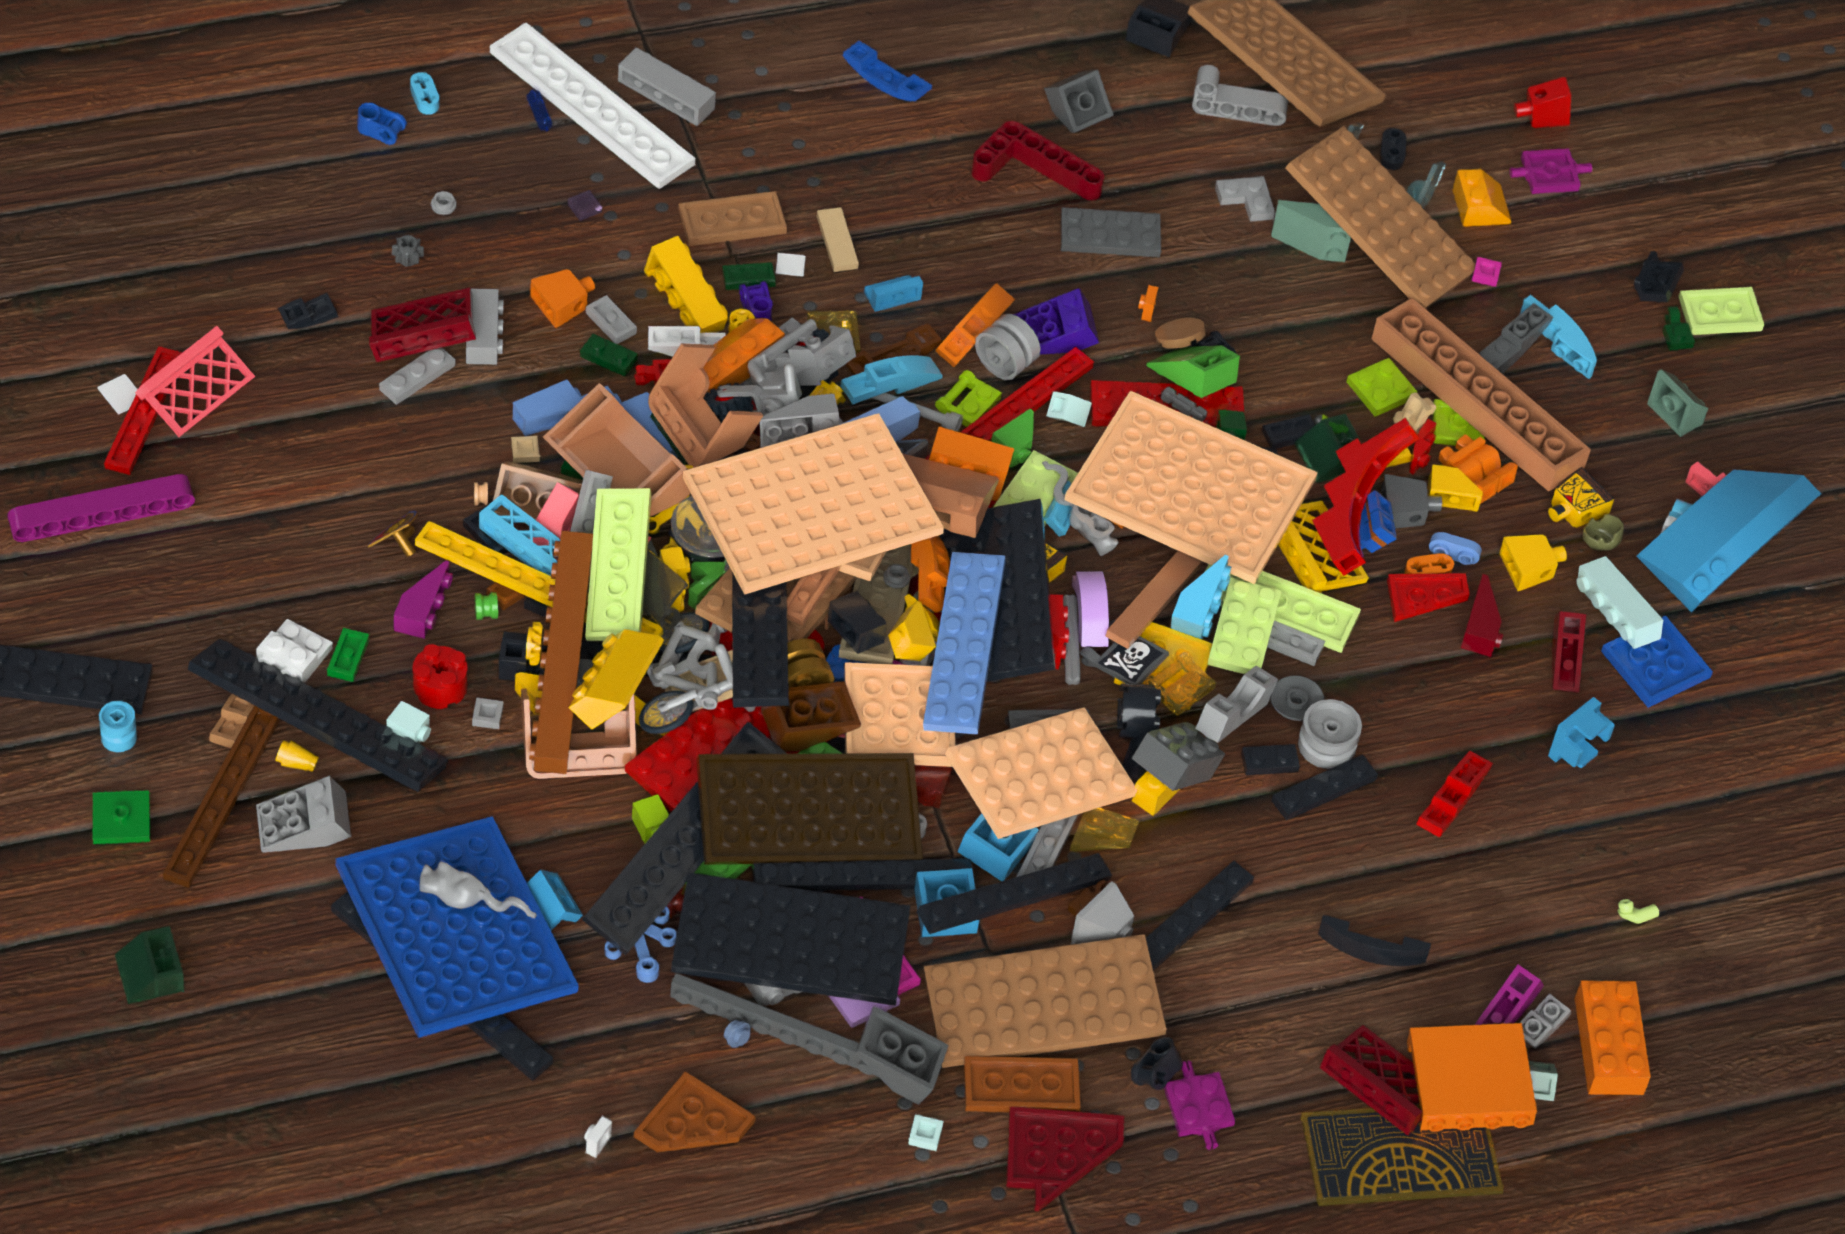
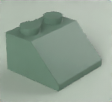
(1676, 403)

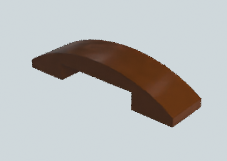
(917, 342)

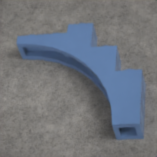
(547, 407)

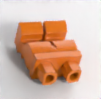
(1480, 464)

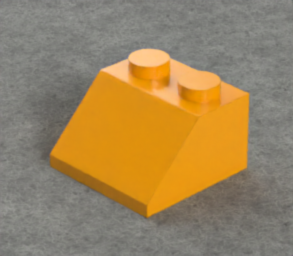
(1479, 199)

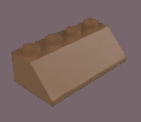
(529, 487)

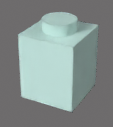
(409, 722)

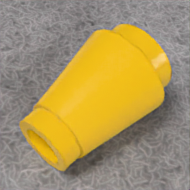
(296, 757)

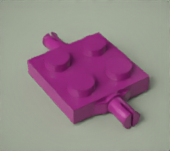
(1550, 171)
(1199, 1104)

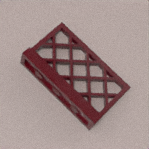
(425, 334)
(1371, 1088)

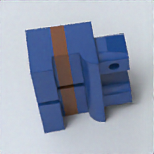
(1376, 523)

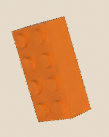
(1612, 1037)

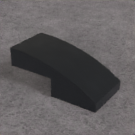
(307, 314)

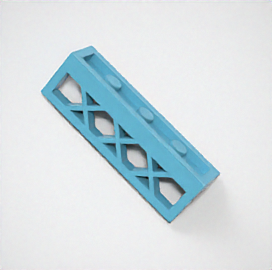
(518, 541)

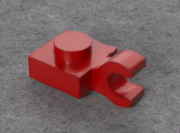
(645, 374)

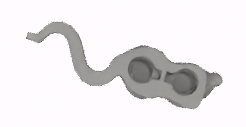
(1089, 525)
(463, 890)

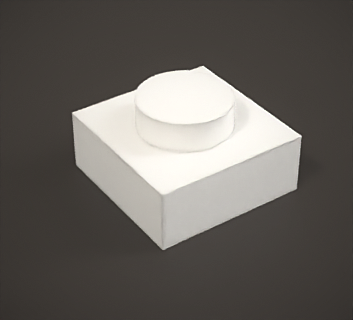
(598, 1136)

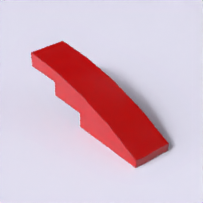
(1454, 794)

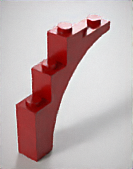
(1349, 491)

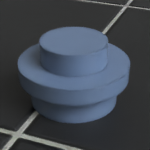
(737, 1033)

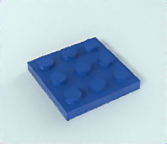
(1658, 667)

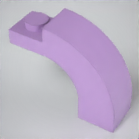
(1092, 608)

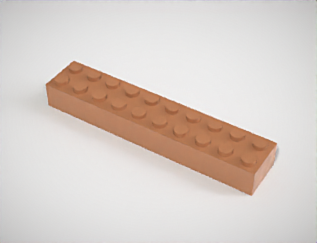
(1480, 394)

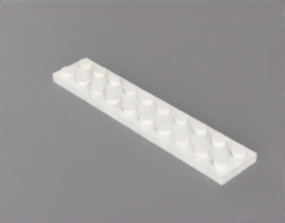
(592, 105)

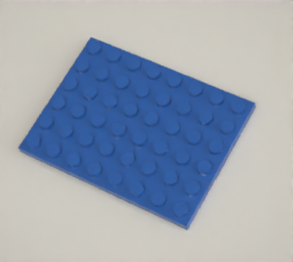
(449, 960)

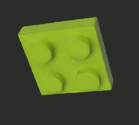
(1381, 387)

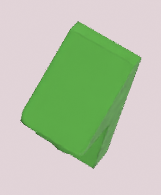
(705, 577)

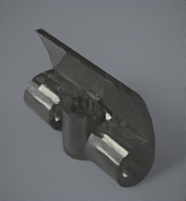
(661, 591)

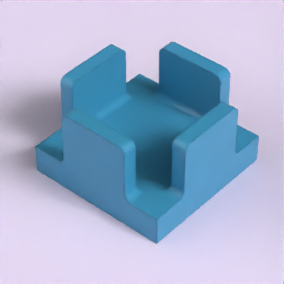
(1571, 734)

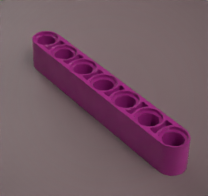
(100, 508)

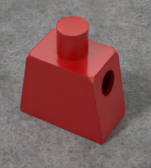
(1547, 104)

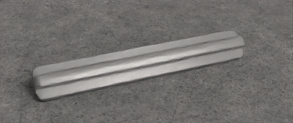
(1072, 659)

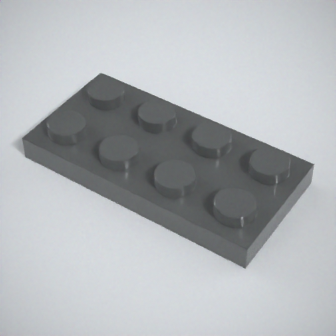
(1110, 232)

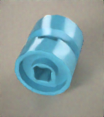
(118, 726)

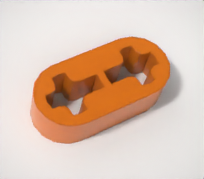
(1429, 564)

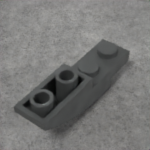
(1516, 338)

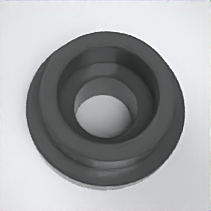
(896, 576)

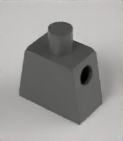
(1409, 500)

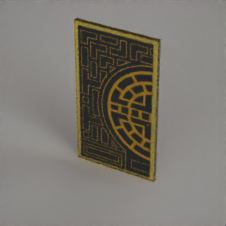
(1368, 1159)

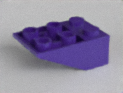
(1062, 323)

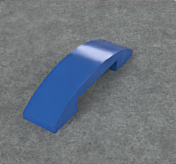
(885, 78)

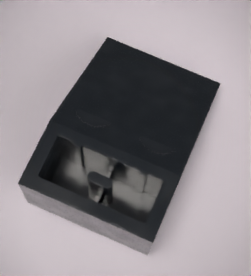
(1158, 25)

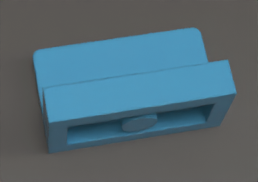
(894, 292)
(553, 898)

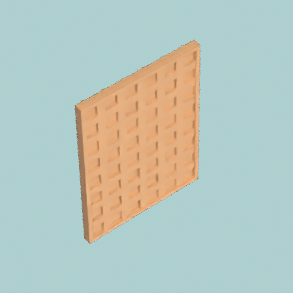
(812, 503)

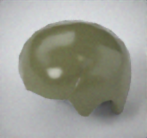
(1603, 534)

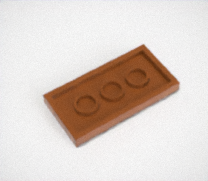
(1024, 1082)

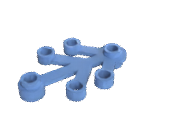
(651, 974)

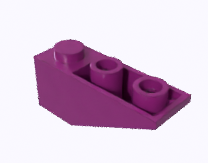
(419, 603)

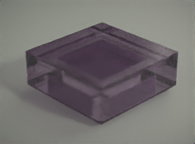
(584, 205)

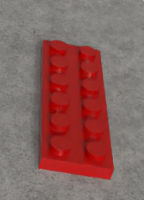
(1109, 396)

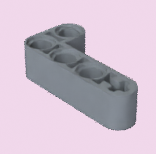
(1236, 101)

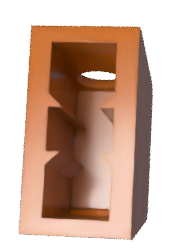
(561, 295)

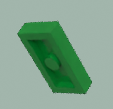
(348, 655)

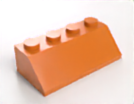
(737, 348)

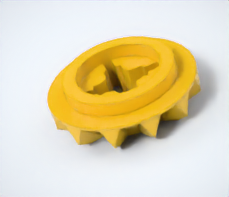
(534, 643)

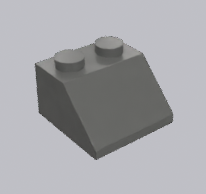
(1079, 100)

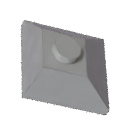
(1103, 918)

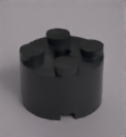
(1138, 710)

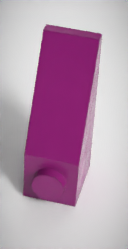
(1512, 998)

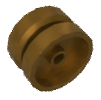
(807, 664)

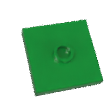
(121, 817)

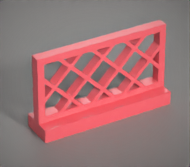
(186, 362)

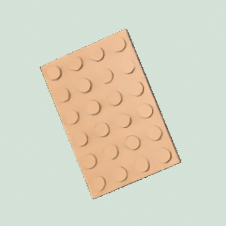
(1041, 772)

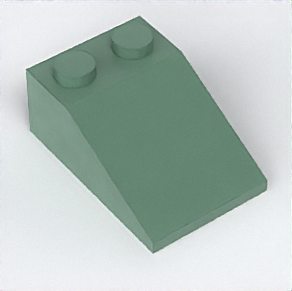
(1310, 230)

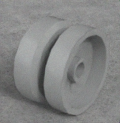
(1007, 346)
(1329, 733)

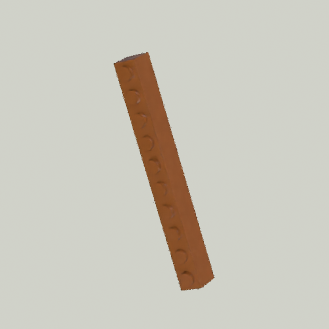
(562, 653)

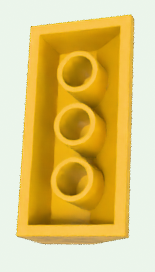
(614, 675)

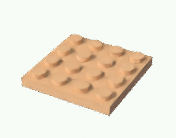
(892, 712)

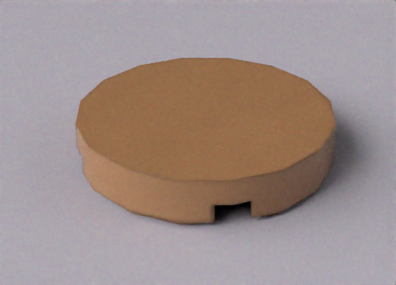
(1180, 332)

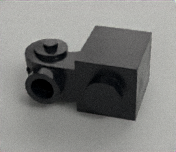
(513, 660)

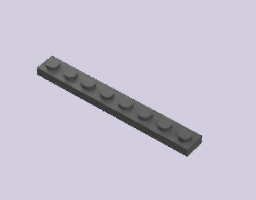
(768, 1021)

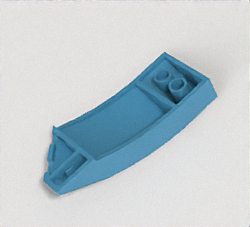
(1725, 531)

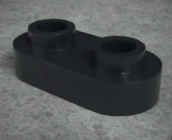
(1393, 149)

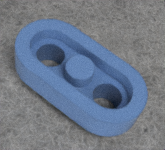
(1456, 547)

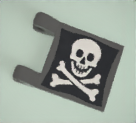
(1125, 664)

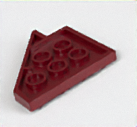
(1057, 1148)

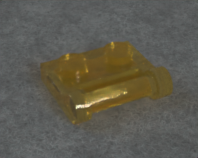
(1187, 689)

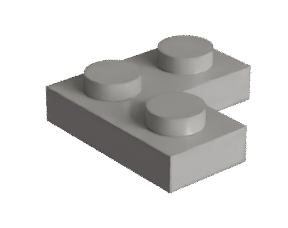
(1251, 192)

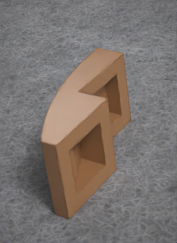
(232, 719)

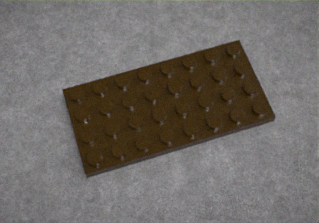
(808, 808)

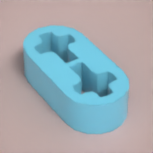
(428, 92)

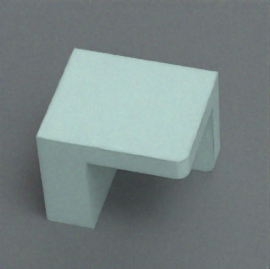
(1069, 408)

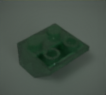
(1320, 446)
(150, 966)

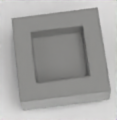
(487, 713)

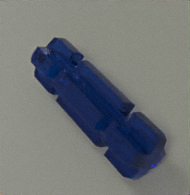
(539, 110)

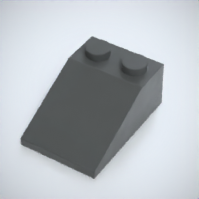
(901, 1055)

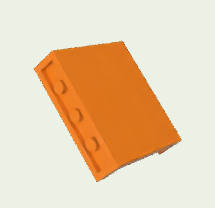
(1472, 1076)

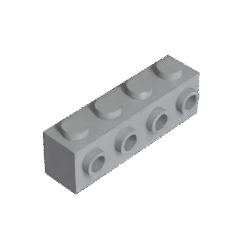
(666, 86)

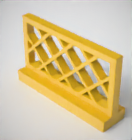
(1303, 563)

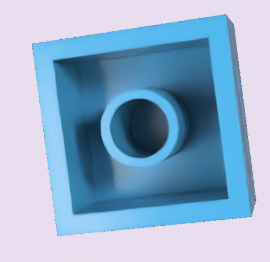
(995, 854)
(942, 884)

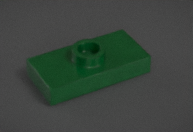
(748, 275)

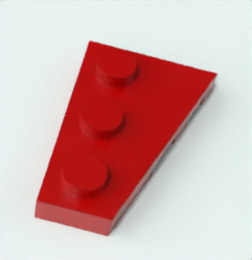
(1425, 593)

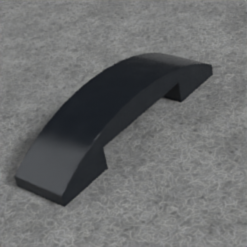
(1372, 949)

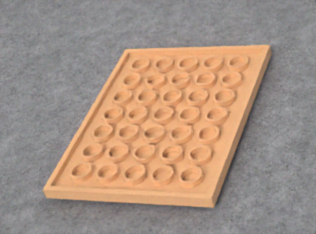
(1191, 486)

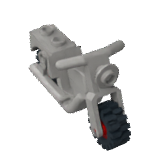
(778, 375)

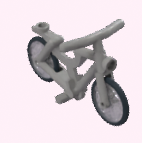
(674, 707)

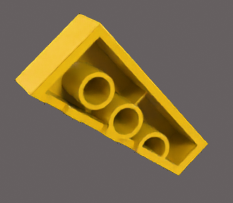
(685, 286)

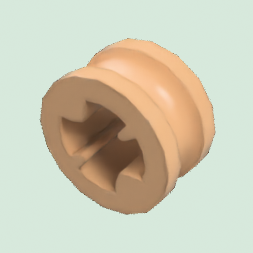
(481, 493)

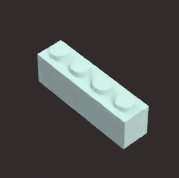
(1619, 602)

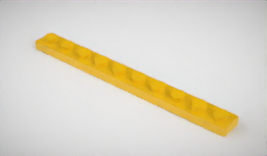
(496, 566)

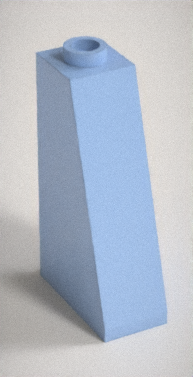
(898, 415)

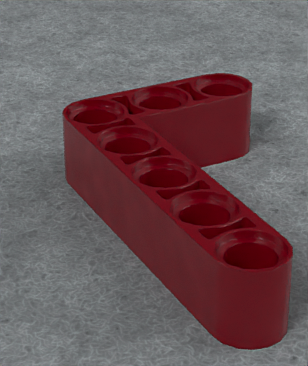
(1040, 154)

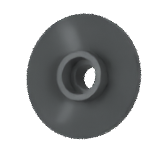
(1298, 690)

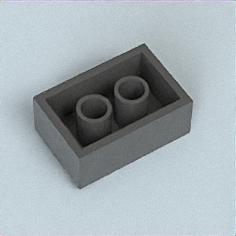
(1179, 755)

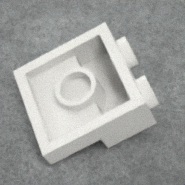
(294, 650)

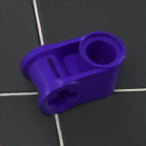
(756, 300)

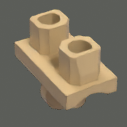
(1416, 411)

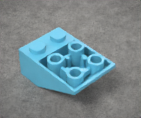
(1201, 601)

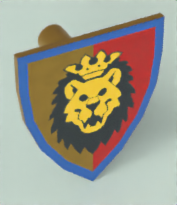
(400, 535)

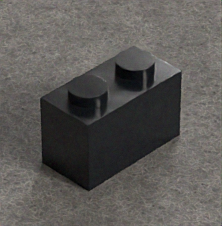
(857, 622)

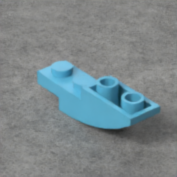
(1567, 339)
(890, 374)

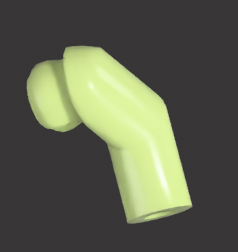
(1636, 915)

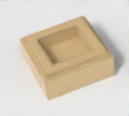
(525, 449)

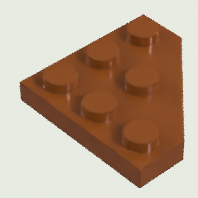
(692, 1118)

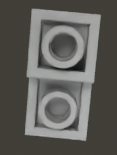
(1544, 1020)

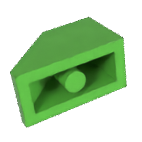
(1017, 435)

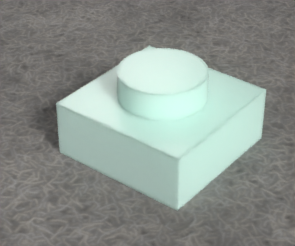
(925, 1132)

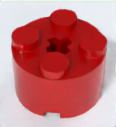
(440, 676)

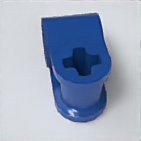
(379, 123)

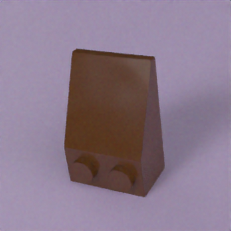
(812, 716)

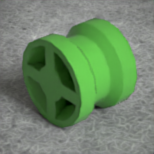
(486, 606)

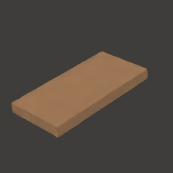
(732, 218)

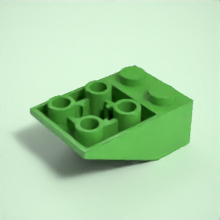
(1199, 368)

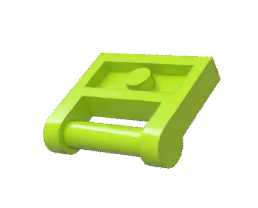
(975, 404)

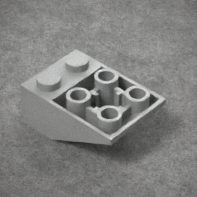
(799, 419)
(304, 817)

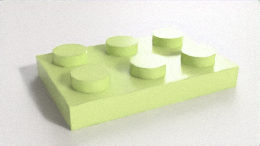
(1721, 310)

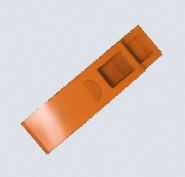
(979, 318)
(933, 565)

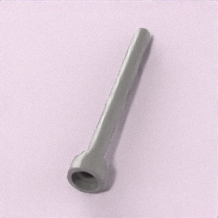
(949, 420)

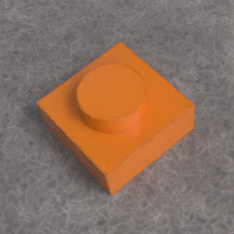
(1147, 303)

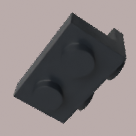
(1657, 279)

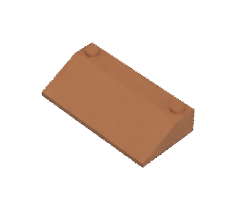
(609, 441)
(955, 492)

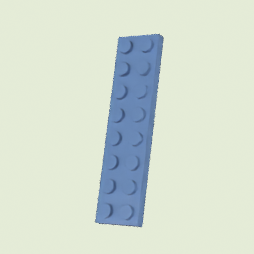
(964, 643)

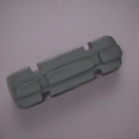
(1183, 404)

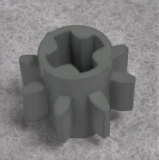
(407, 250)

